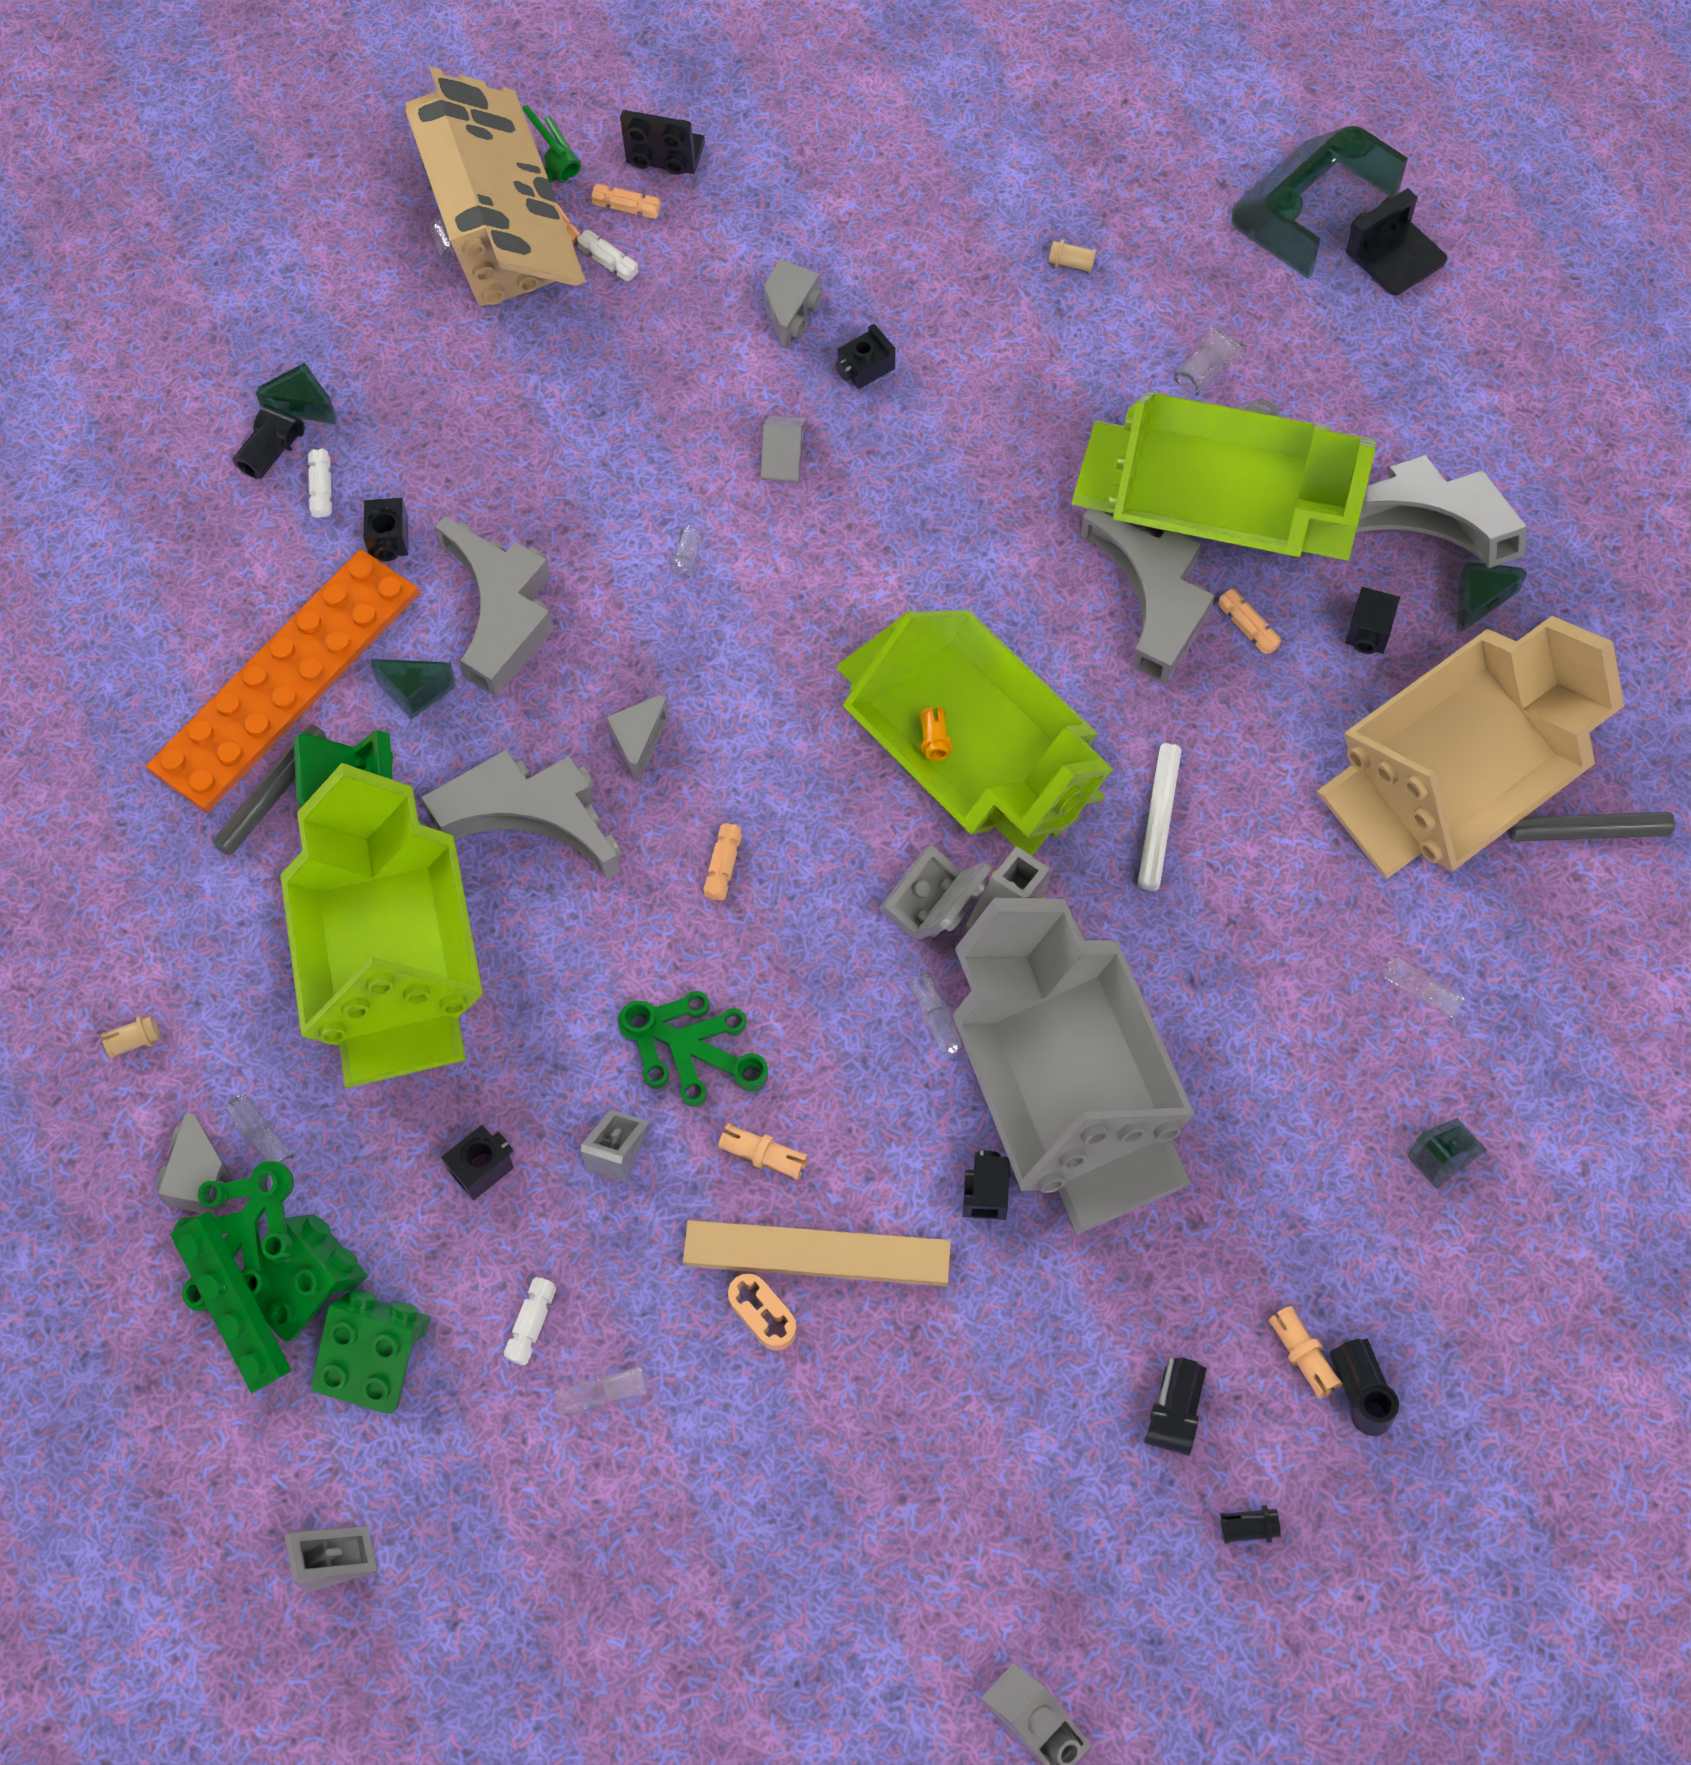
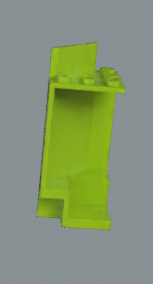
(1228, 476)
(1017, 746)
(378, 930)

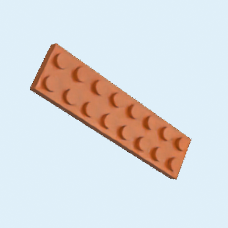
(282, 680)

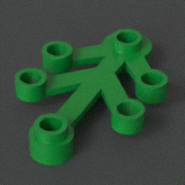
(687, 1043)
(243, 1226)

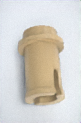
(1071, 256)
(131, 1036)

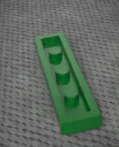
(230, 1302)

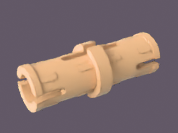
(763, 1151)
(1305, 1352)

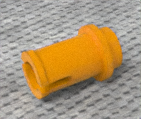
(935, 743)

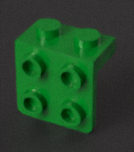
(320, 757)
(306, 1276)
(367, 1350)

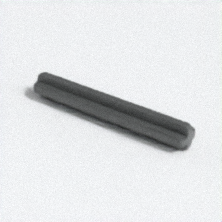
(260, 799)
(1593, 826)

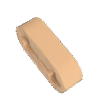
(754, 1318)

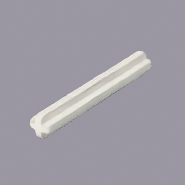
(1159, 817)

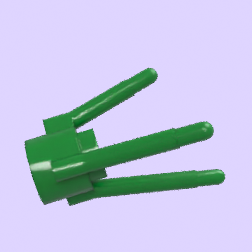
(559, 158)

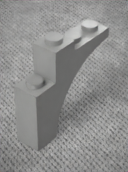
(1461, 511)
(1158, 571)
(510, 618)
(506, 797)

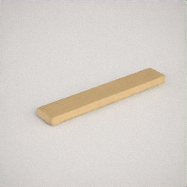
(817, 1253)

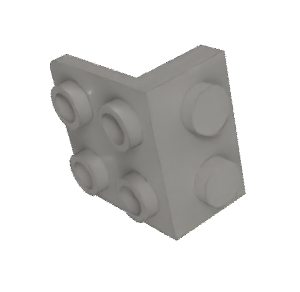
(933, 894)

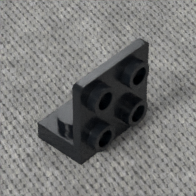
(660, 142)

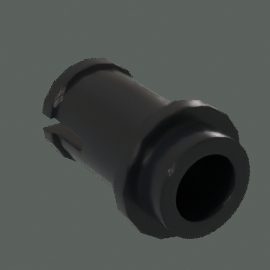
(1250, 1525)

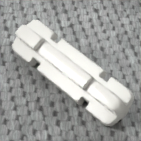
(607, 255)
(319, 483)
(530, 1321)

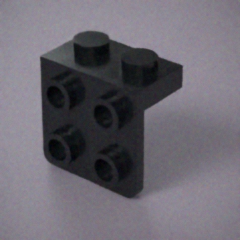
(1392, 246)

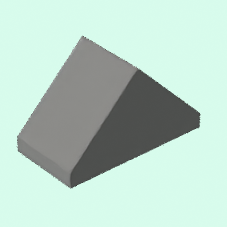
(782, 448)
(637, 732)
(614, 1145)
(329, 1556)

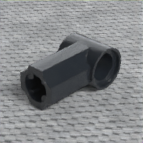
(271, 436)
(1364, 1384)
(1174, 1416)

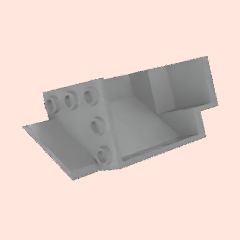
(1070, 1062)

